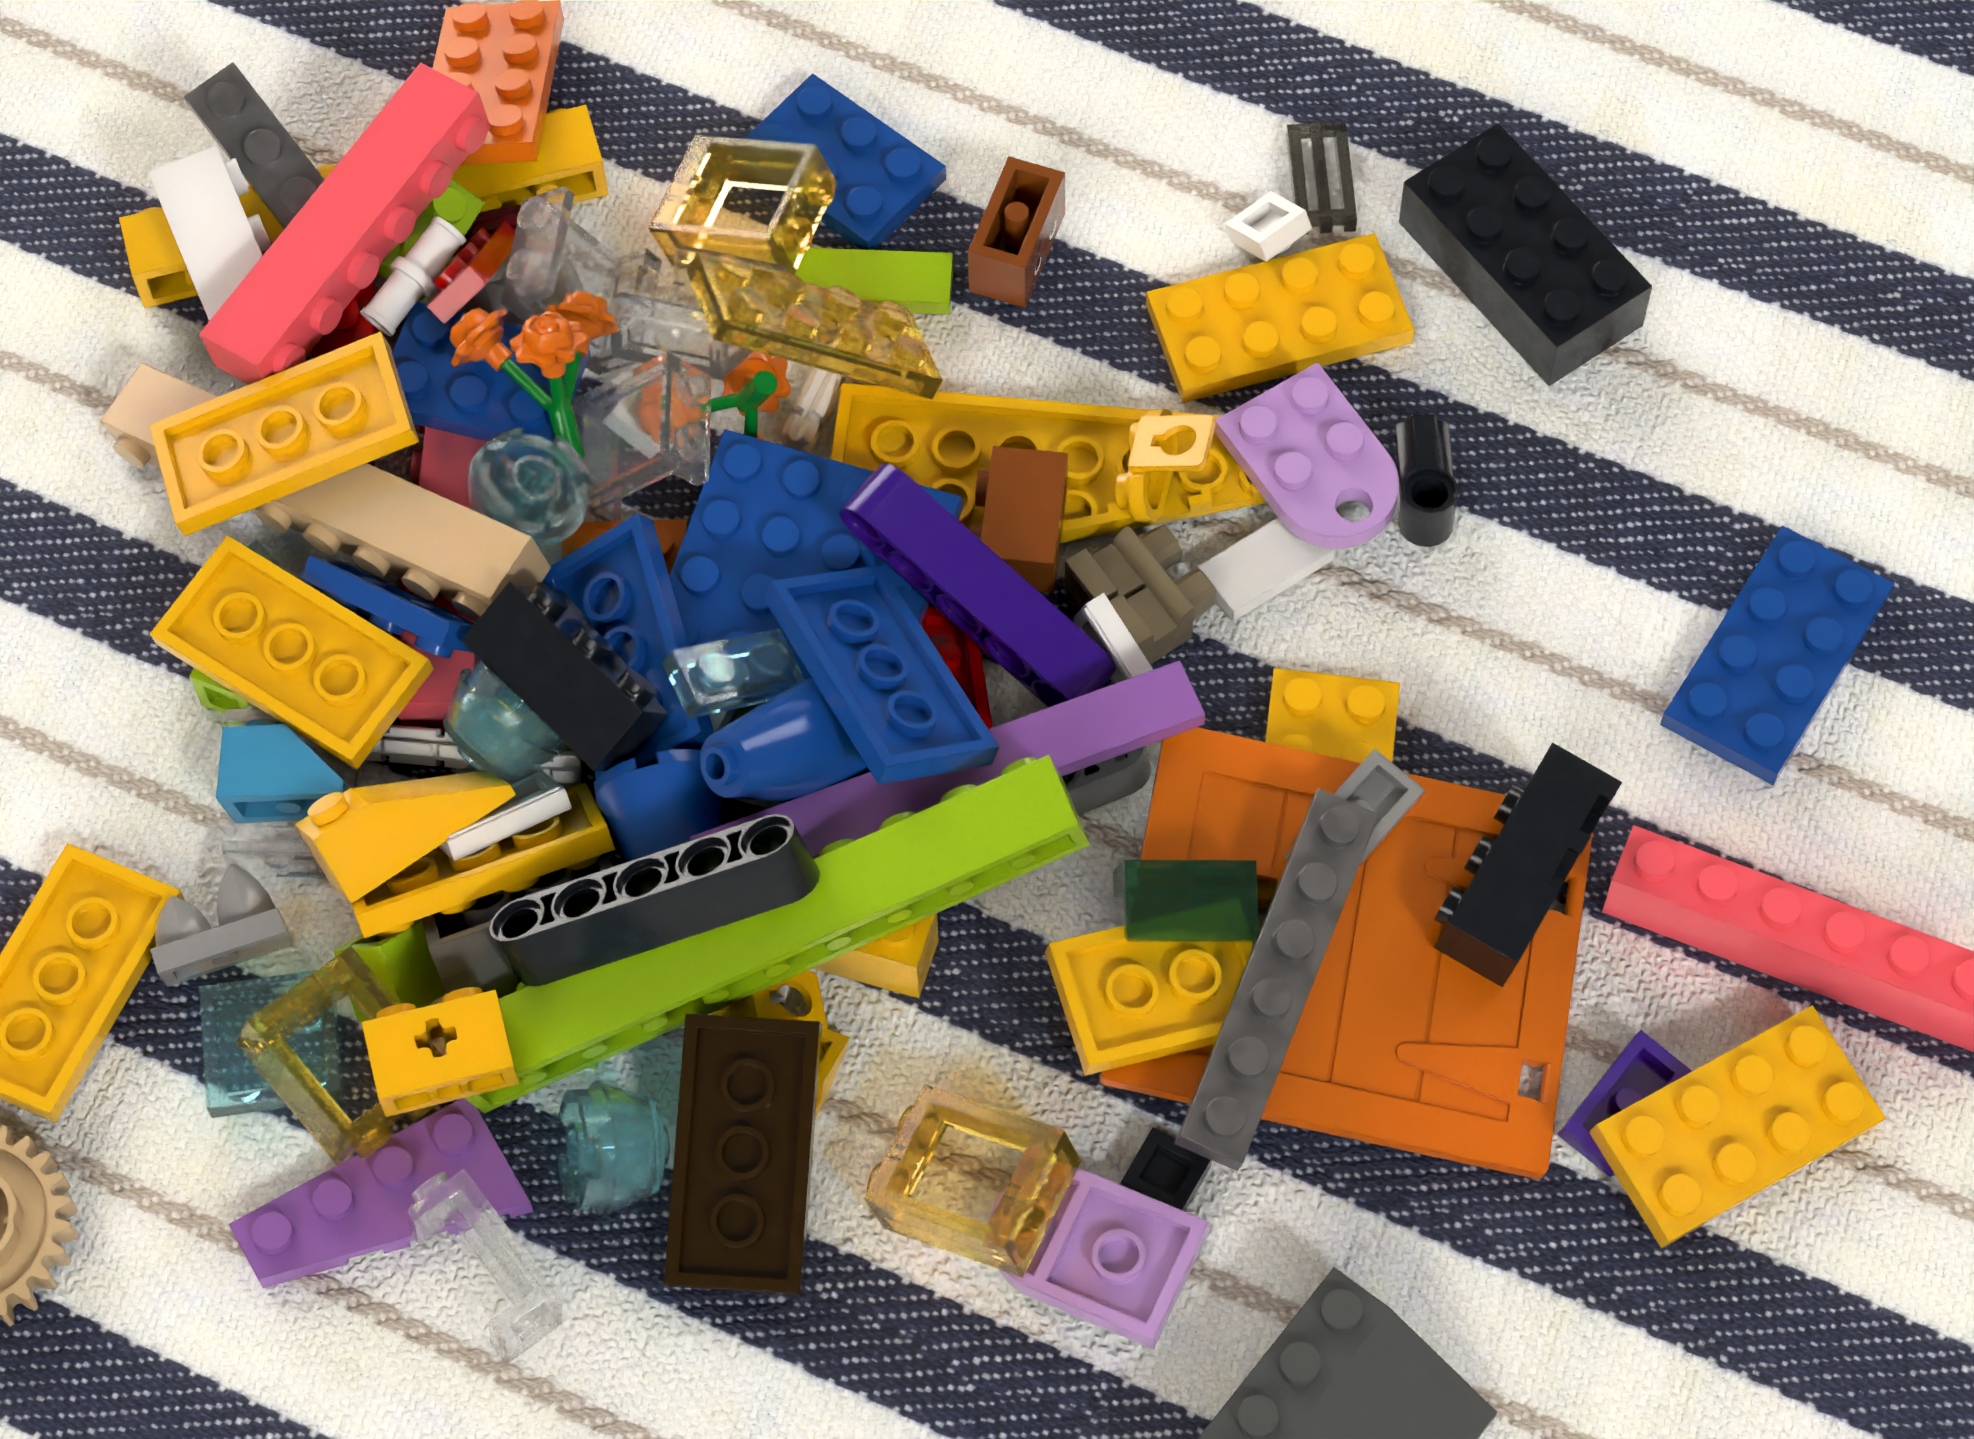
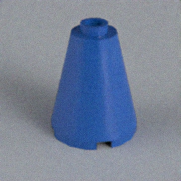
(781, 749)
(657, 803)

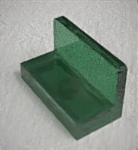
(1188, 900)

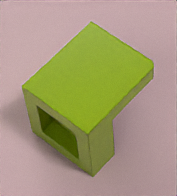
(401, 965)

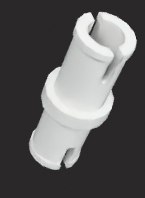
(413, 276)

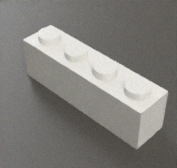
(210, 224)

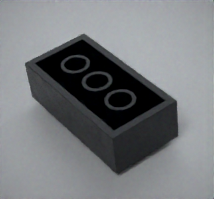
(1524, 254)

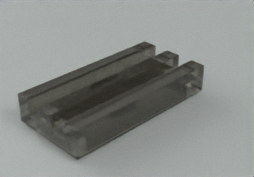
(1324, 216)

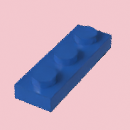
(389, 605)

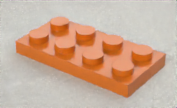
(511, 61)

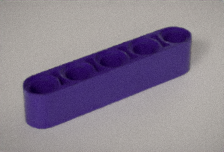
(975, 588)

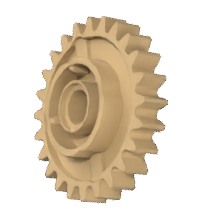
(30, 1222)

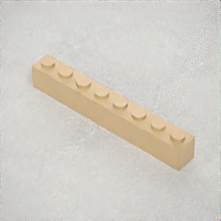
(361, 512)

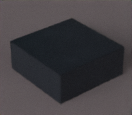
(1166, 1171)

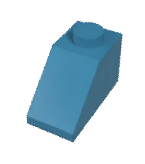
(270, 774)

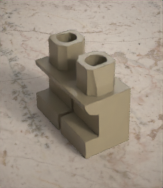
(1141, 592)

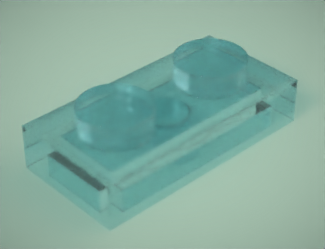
(732, 672)

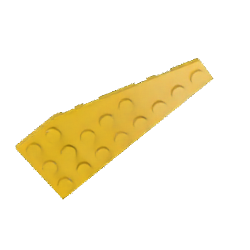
(953, 436)

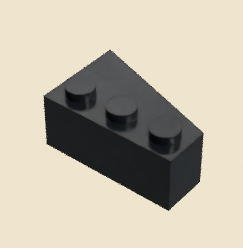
(566, 673)
(1524, 865)

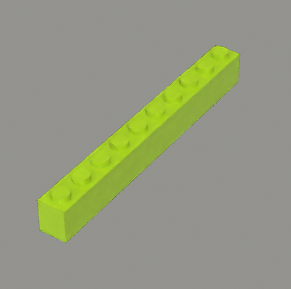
(862, 894)

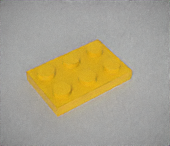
(1142, 997)

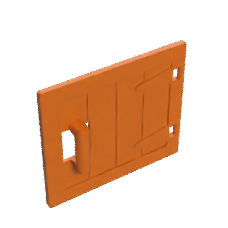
(1393, 1032)

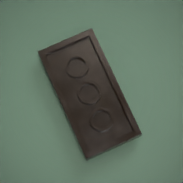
(743, 1154)

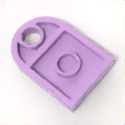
(1309, 456)
(1113, 1258)

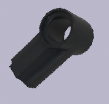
(1425, 479)

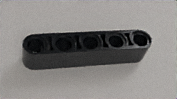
(655, 900)

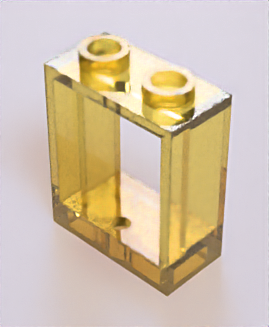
(721, 162)
(266, 1048)
(1025, 1207)

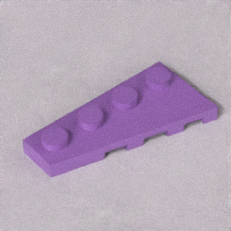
(366, 1201)

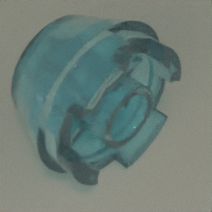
(530, 485)
(496, 727)
(611, 1148)

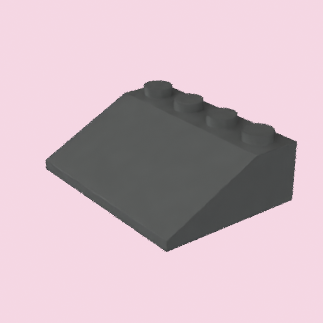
(1351, 1374)

